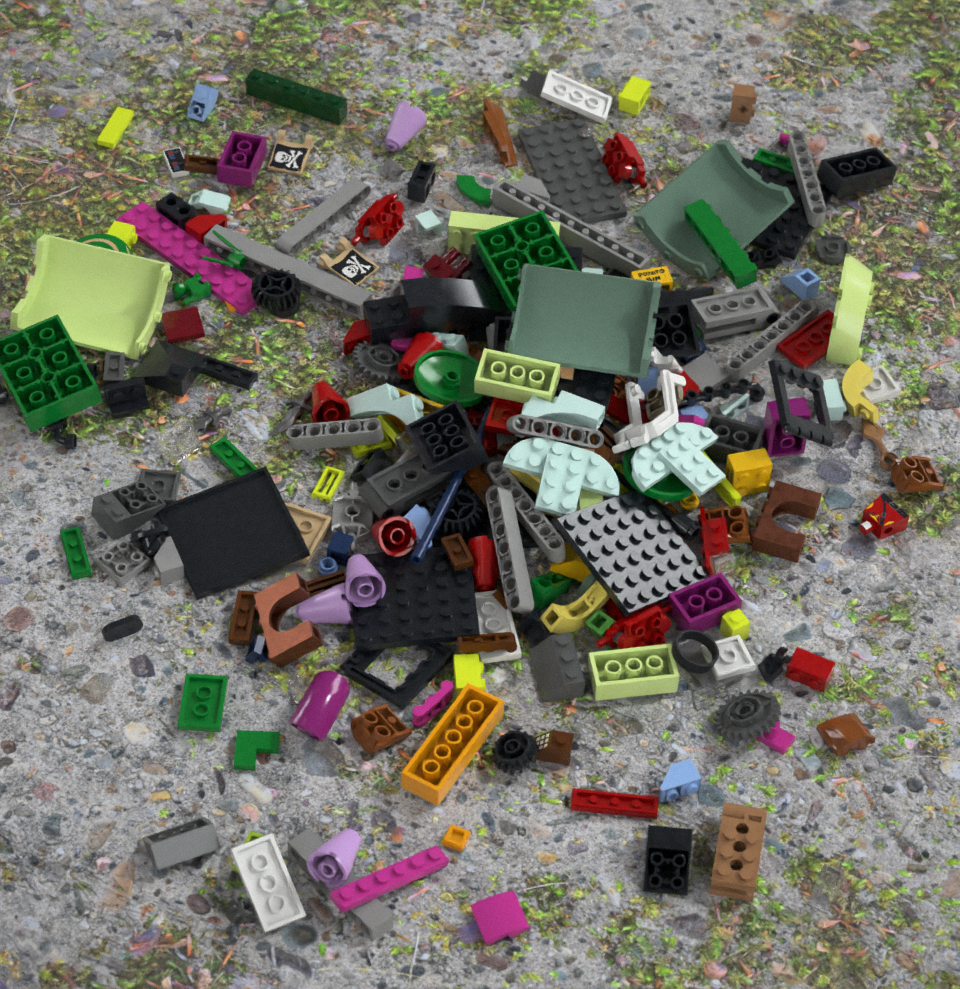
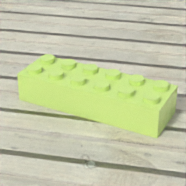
(464, 225)

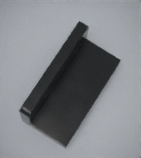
(372, 463)

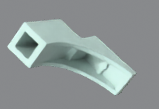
(386, 401)
(565, 409)

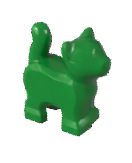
(193, 288)

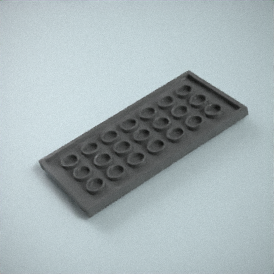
(572, 170)

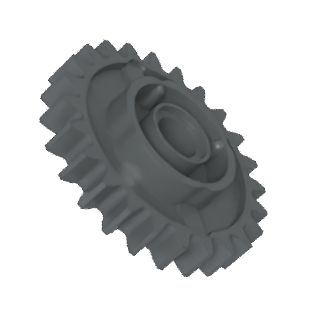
(377, 362)
(747, 716)

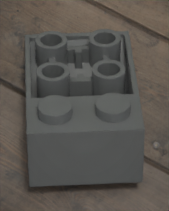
(126, 508)

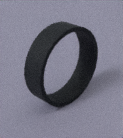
(704, 639)

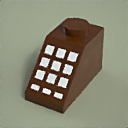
(555, 747)

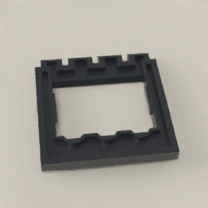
(795, 425)
(414, 682)

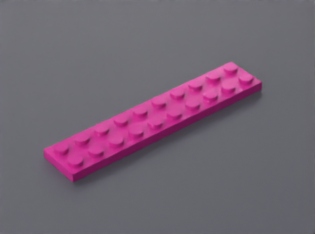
(186, 255)

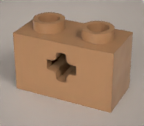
(742, 102)

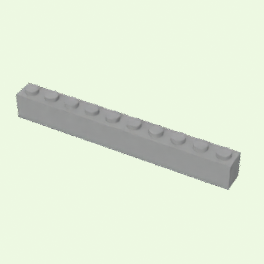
(572, 230)
(313, 281)

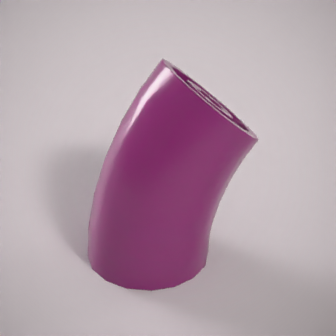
(320, 705)

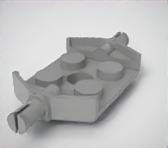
(355, 525)

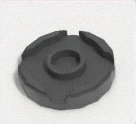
(832, 248)

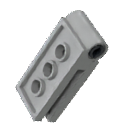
(733, 312)

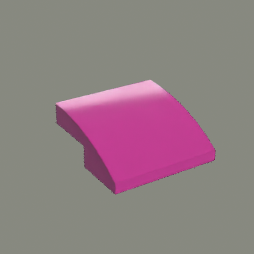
(500, 917)

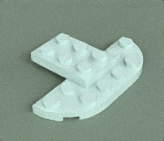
(678, 452)
(562, 472)

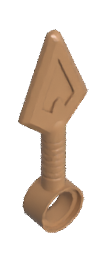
(875, 433)

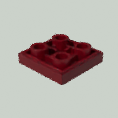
(182, 325)

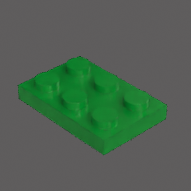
(202, 702)

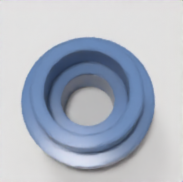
(327, 566)

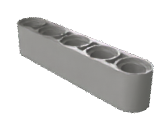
(564, 431)
(335, 434)

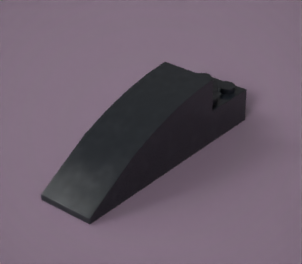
(433, 307)

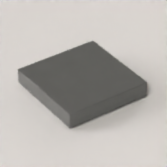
(163, 483)

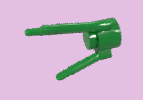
(234, 260)

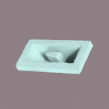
(734, 407)

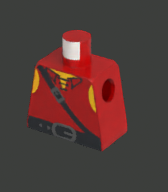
(883, 518)

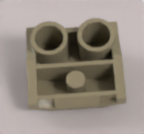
(655, 401)

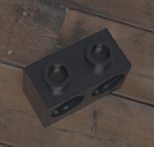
(421, 181)
(176, 209)

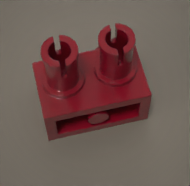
(440, 266)

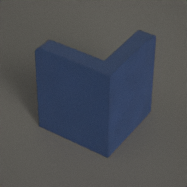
(339, 548)

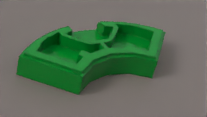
(471, 189)

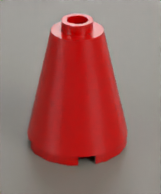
(420, 345)
(328, 404)
(394, 535)
(486, 565)

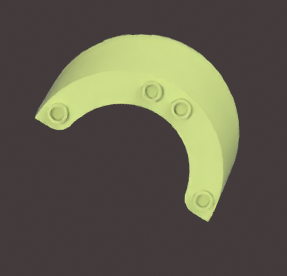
(850, 312)

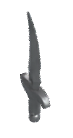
(292, 414)
(212, 417)

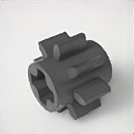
(239, 911)

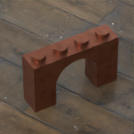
(784, 500)
(271, 606)

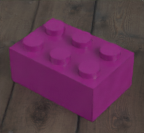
(242, 159)
(775, 439)
(703, 603)

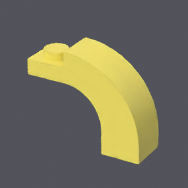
(854, 381)
(573, 616)

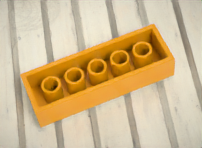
(452, 744)

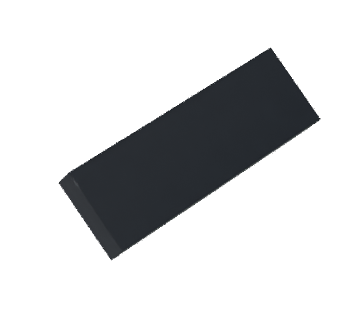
(229, 373)

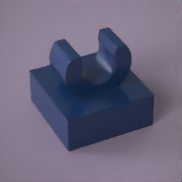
(256, 650)

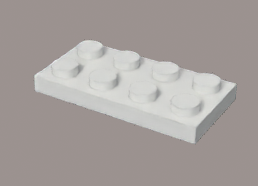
(576, 96)
(495, 619)
(268, 883)

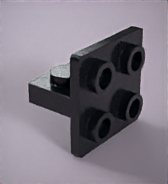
(126, 396)

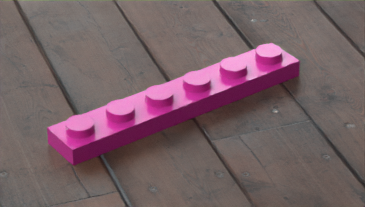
(389, 879)

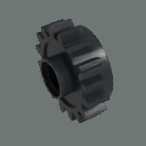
(514, 751)

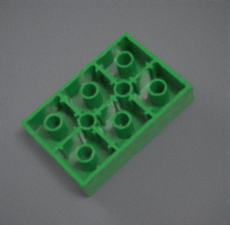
(517, 243)
(46, 373)

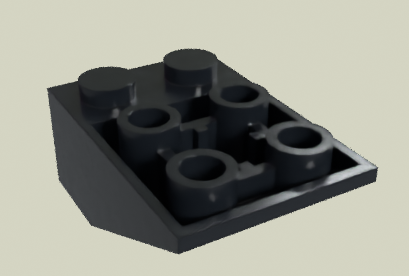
(667, 860)

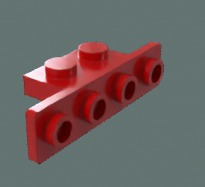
(715, 538)

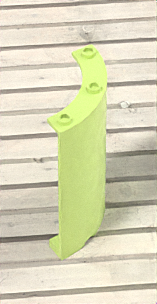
(100, 295)

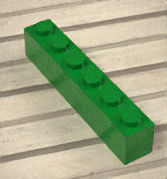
(720, 243)

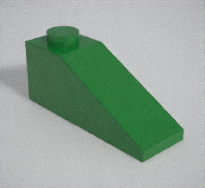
(548, 588)

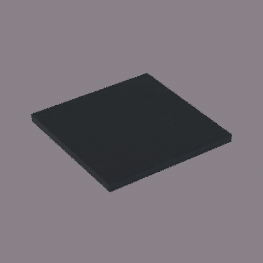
(233, 532)

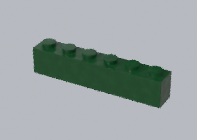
(296, 96)

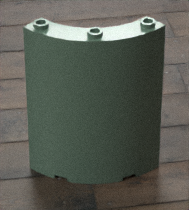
(735, 195)
(585, 320)

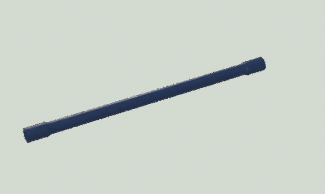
(422, 547)

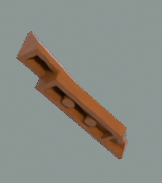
(497, 130)

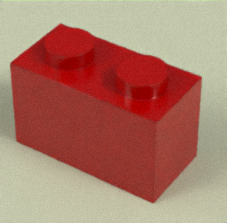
(810, 669)

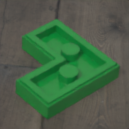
(253, 742)

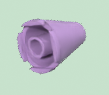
(404, 125)
(363, 582)
(327, 607)
(335, 858)

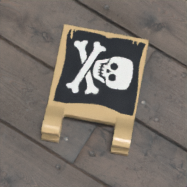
(290, 156)
(349, 265)

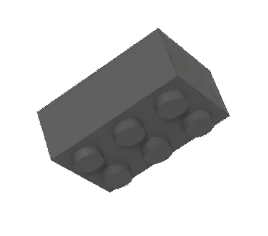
(733, 437)

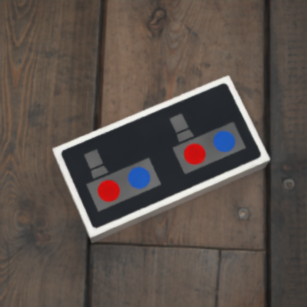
(175, 162)

